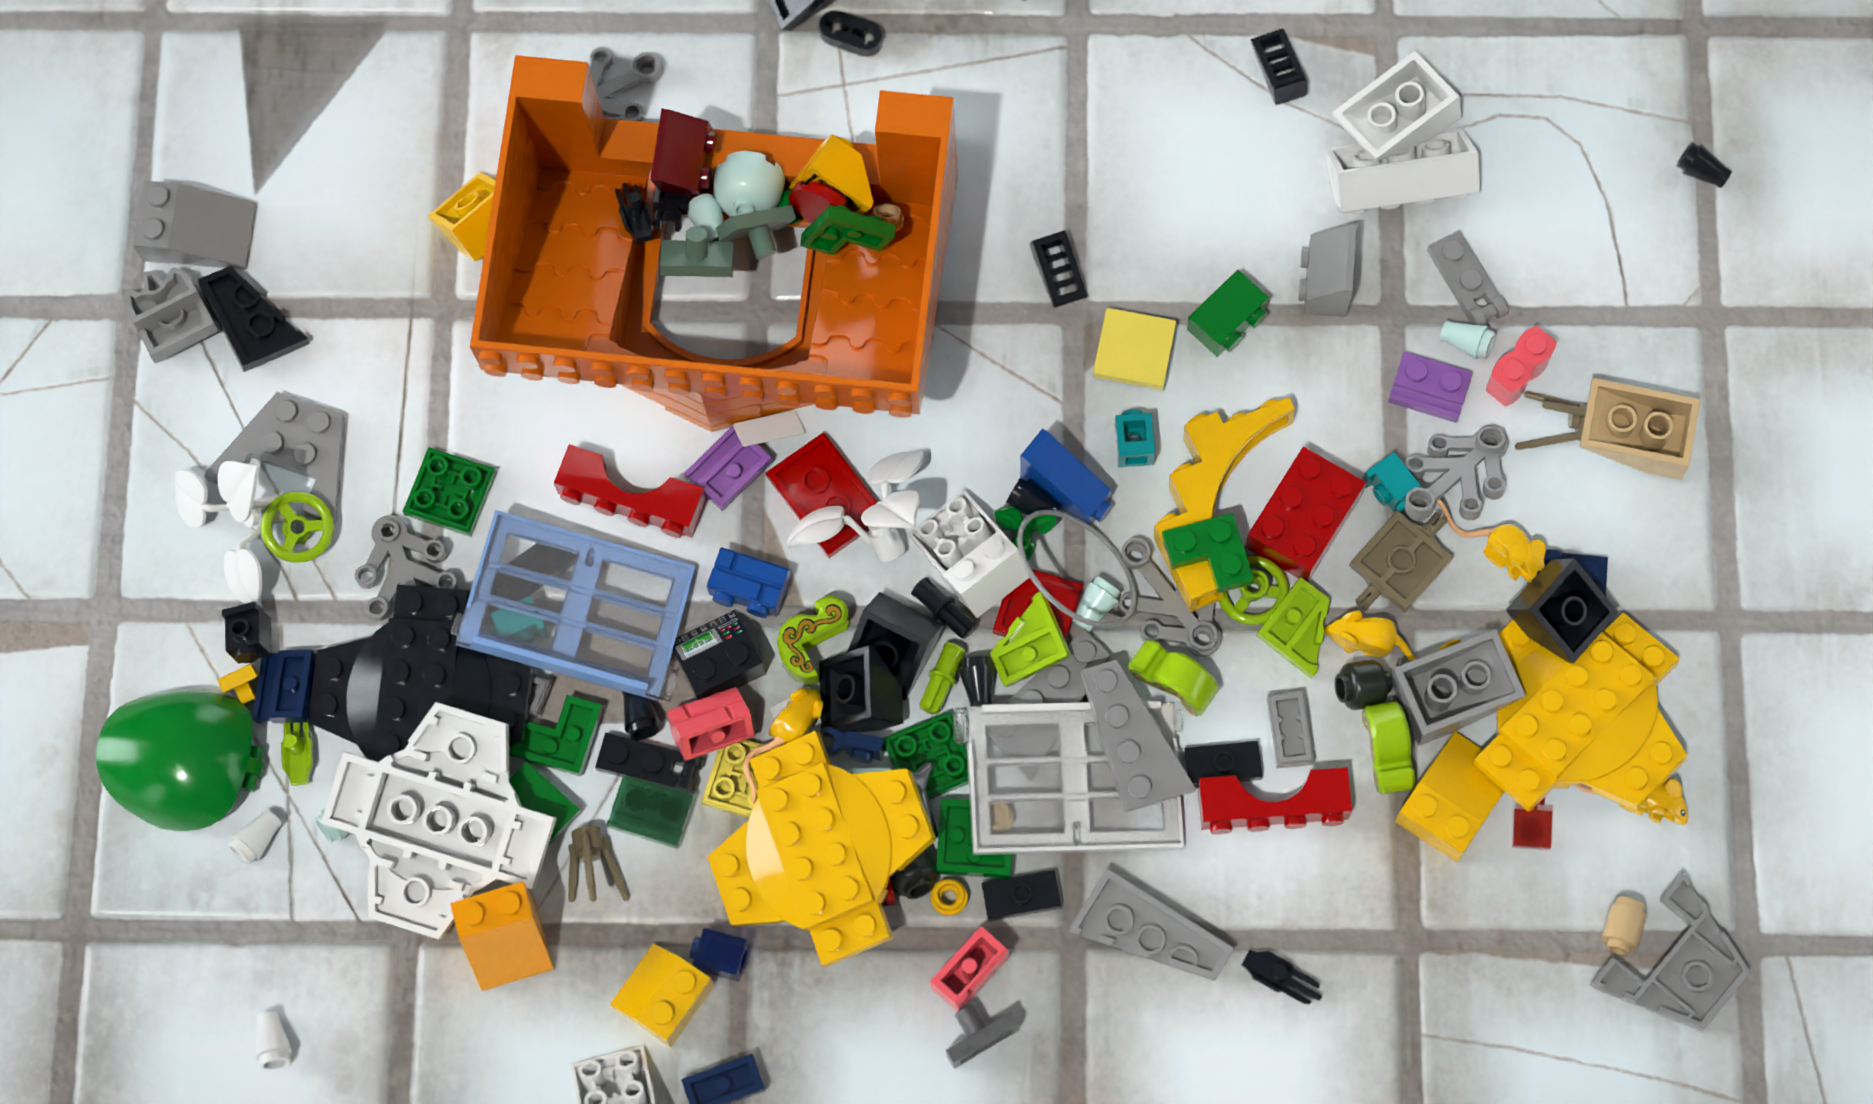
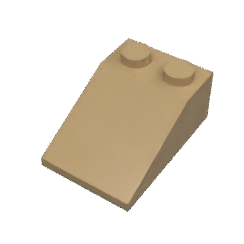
(1640, 427)

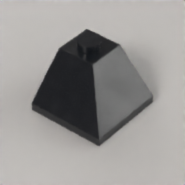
(859, 692)

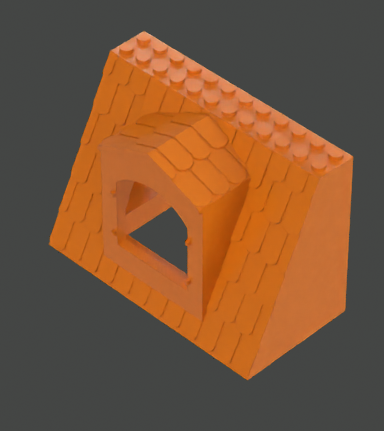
(577, 294)

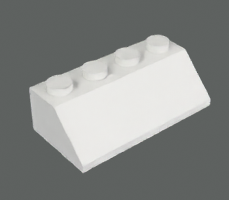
(1419, 174)

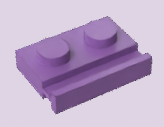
(1430, 387)
(727, 468)

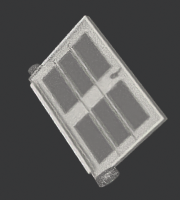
(1048, 786)

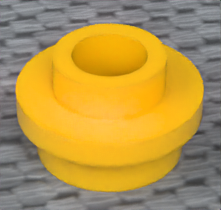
(943, 887)

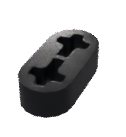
(851, 32)

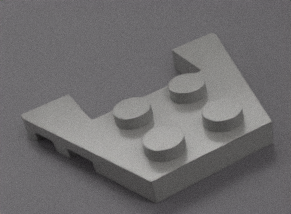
(294, 438)
(1695, 974)

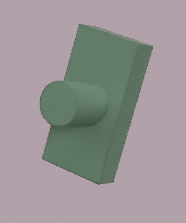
(758, 228)
(697, 256)

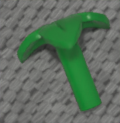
(1011, 518)

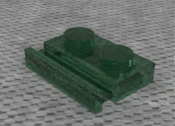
(650, 811)

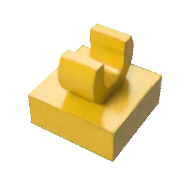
(240, 682)

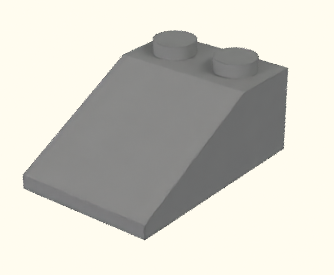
(193, 226)
(1456, 686)

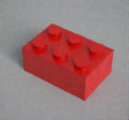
(1305, 514)

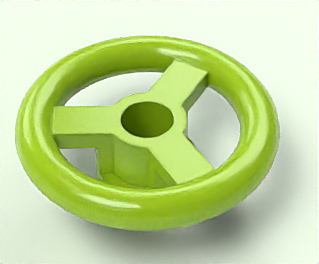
(285, 552)
(1260, 579)

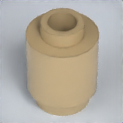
(1624, 926)

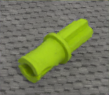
(942, 678)

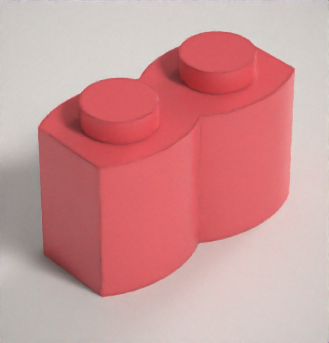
(1520, 366)

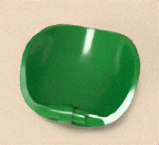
(179, 757)

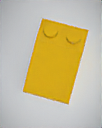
(1450, 800)

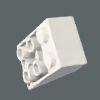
(970, 553)
(614, 1079)

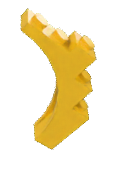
(1196, 487)

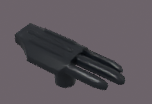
(637, 215)
(1277, 973)

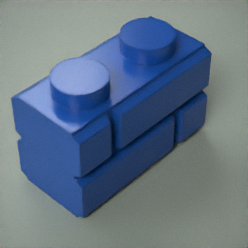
(748, 583)

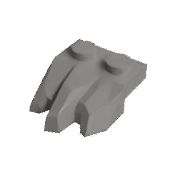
(168, 313)

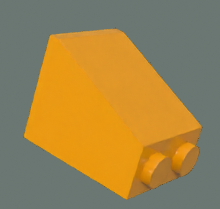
(502, 935)

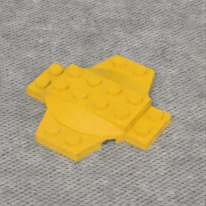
(1585, 719)
(821, 848)

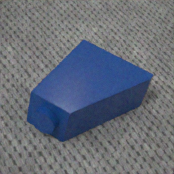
(1065, 479)

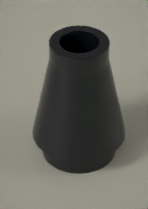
(1703, 165)
(1030, 497)
(977, 679)
(639, 717)

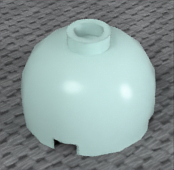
(748, 183)

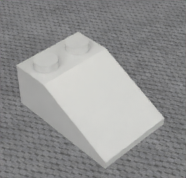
(1400, 109)

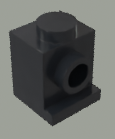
(247, 633)

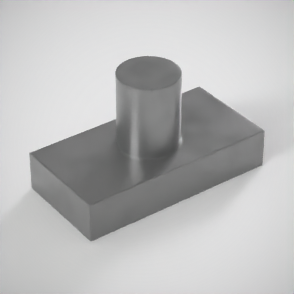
(979, 1035)

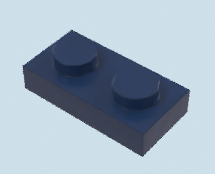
(725, 1082)

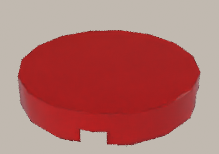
(813, 199)

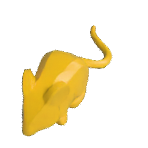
(1371, 635)

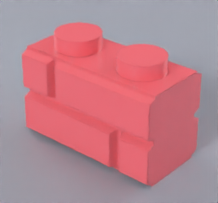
(710, 723)
(969, 969)

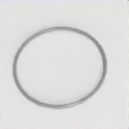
(1070, 613)

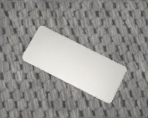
(768, 428)

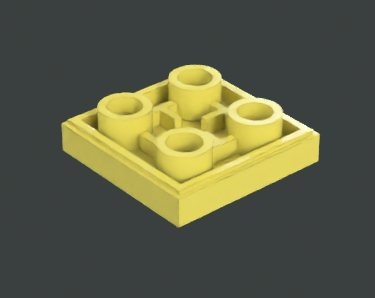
(1134, 348)
(728, 784)

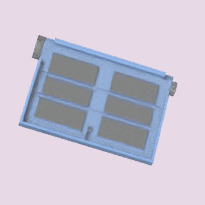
(576, 606)

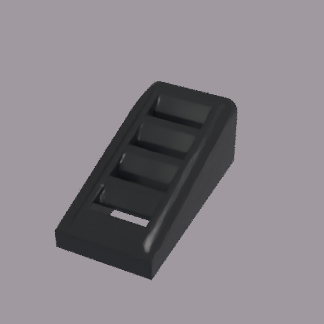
(1287, 85)
(1058, 239)

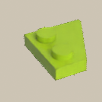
(1297, 626)
(1031, 644)

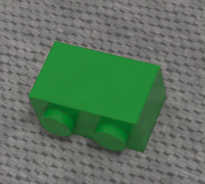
(1228, 314)

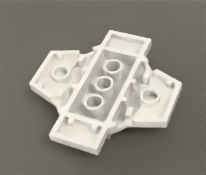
(438, 820)

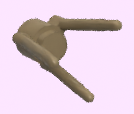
(1575, 420)
(588, 847)

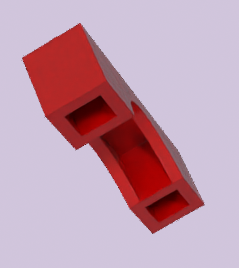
(672, 506)
(1228, 805)

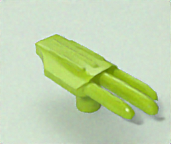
(297, 754)

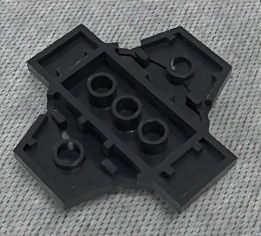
(387, 683)

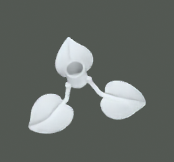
(237, 487)
(882, 519)

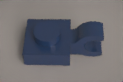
(860, 746)

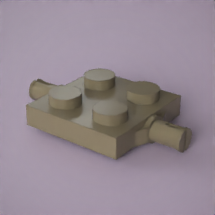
(1401, 561)

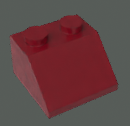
(682, 153)

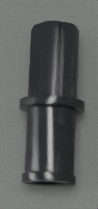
(943, 608)

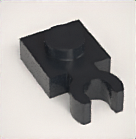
(670, 208)

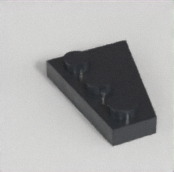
(247, 320)

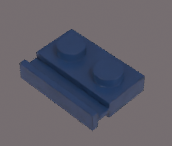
(285, 687)

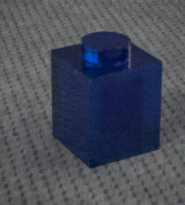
(719, 954)

